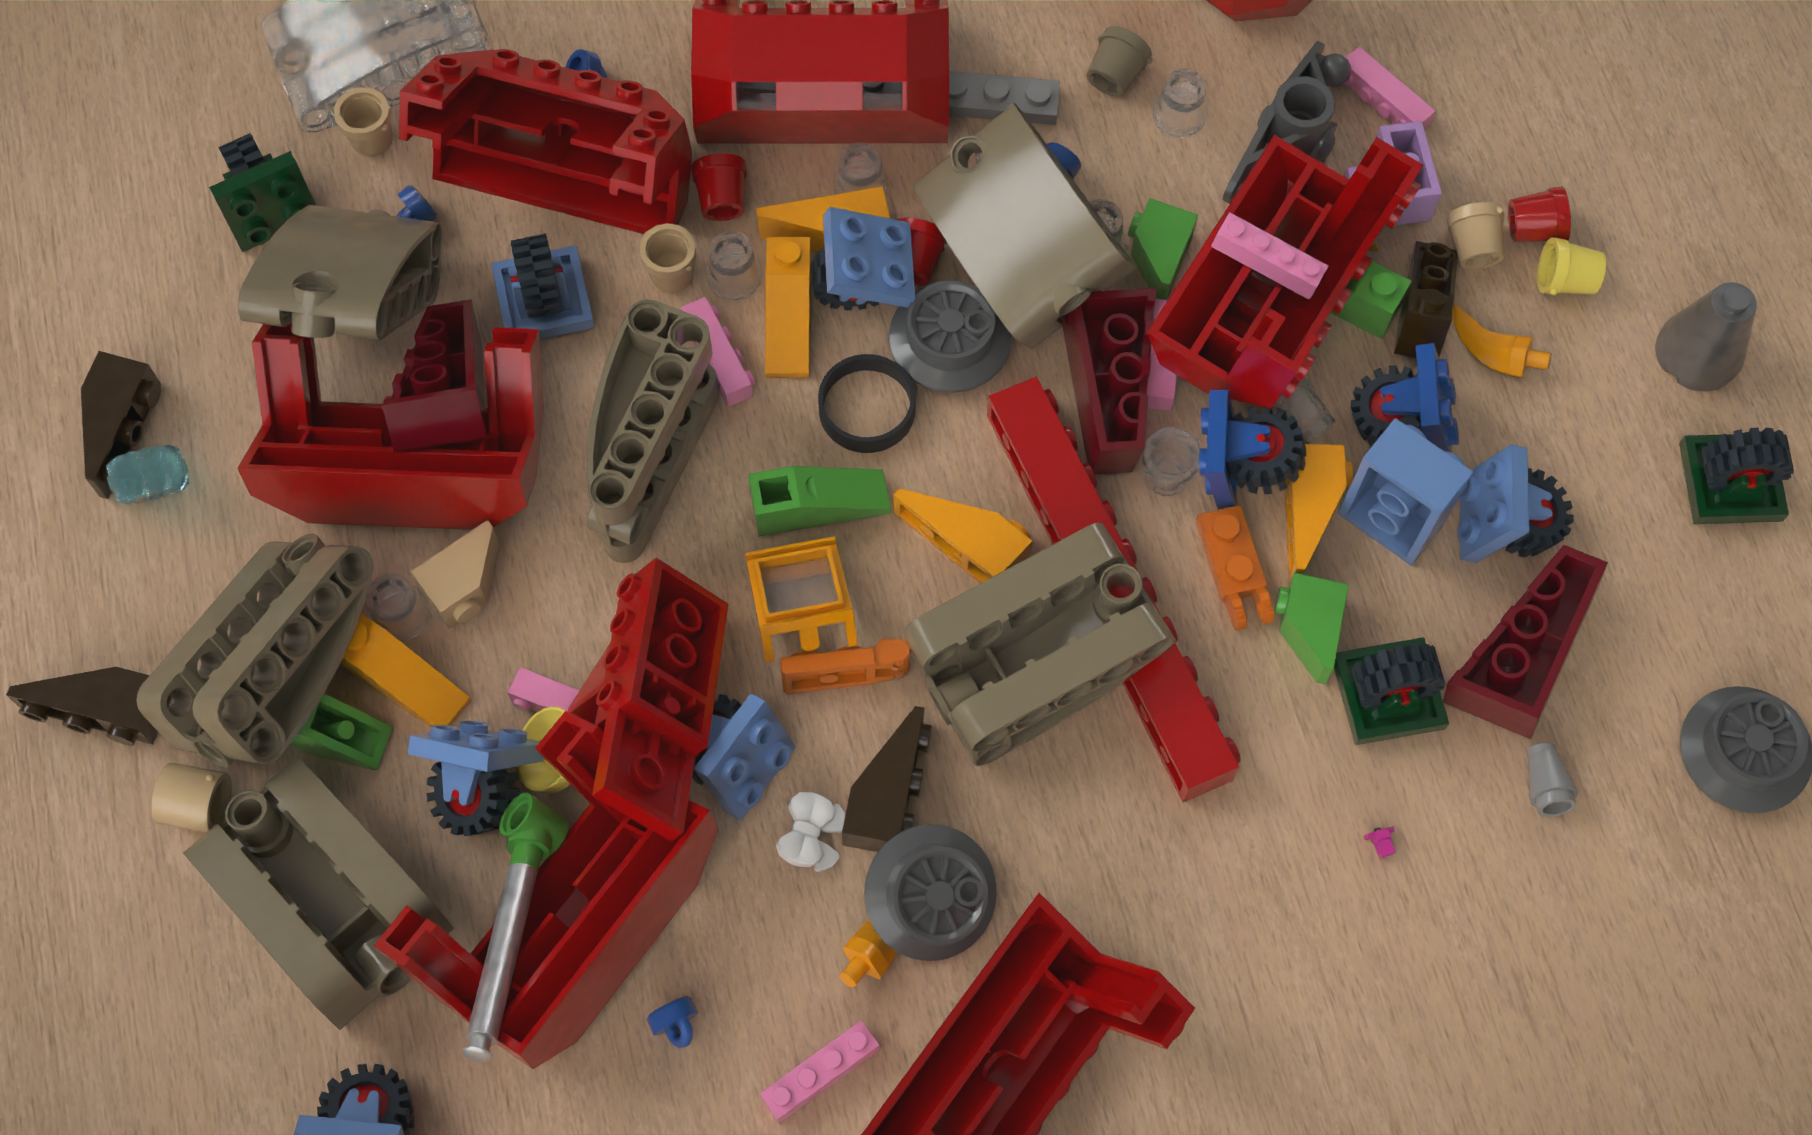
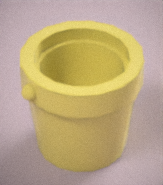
(1570, 268)

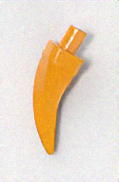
(1496, 350)
(866, 956)

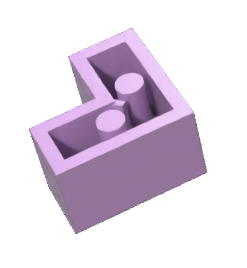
(1412, 141)

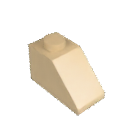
(460, 575)

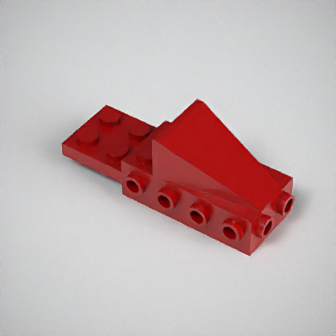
(655, 695)

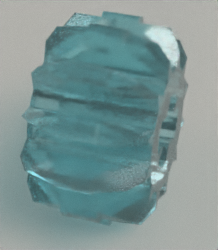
(147, 474)

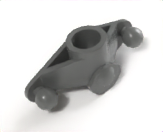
(1298, 113)

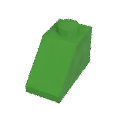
(1161, 243)
(1375, 299)
(1312, 621)
(343, 734)

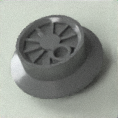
(949, 338)
(1746, 749)
(930, 892)

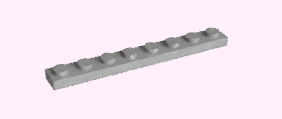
(976, 95)

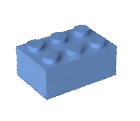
(1404, 491)

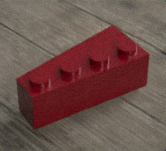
(1110, 374)
(442, 383)
(1525, 653)

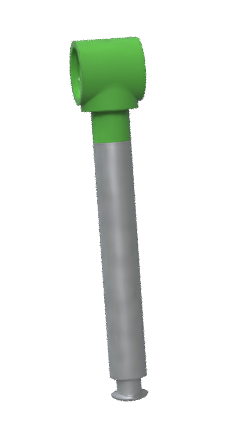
(533, 835)

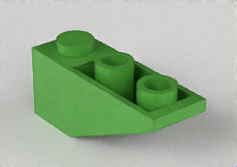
(815, 497)

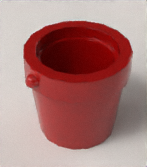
(720, 185)
(1540, 216)
(926, 248)

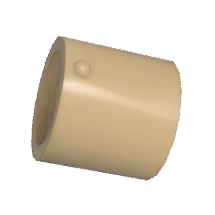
(191, 797)

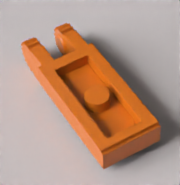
(1234, 564)
(845, 667)

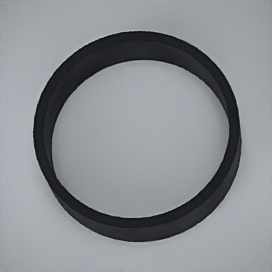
(863, 363)

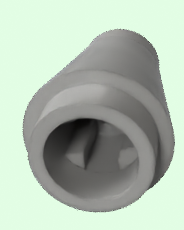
(1549, 781)

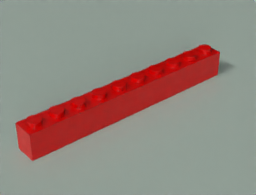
(1065, 500)

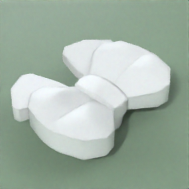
(810, 816)

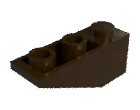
(1429, 300)
(113, 412)
(89, 701)
(883, 790)

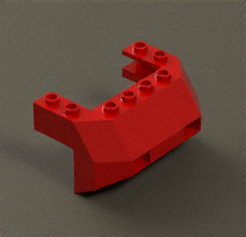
(819, 72)
(551, 137)
(1247, 331)
(338, 456)
(588, 917)
(1028, 1032)

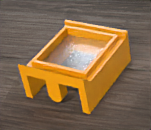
(799, 590)

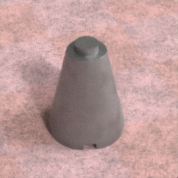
(1708, 338)

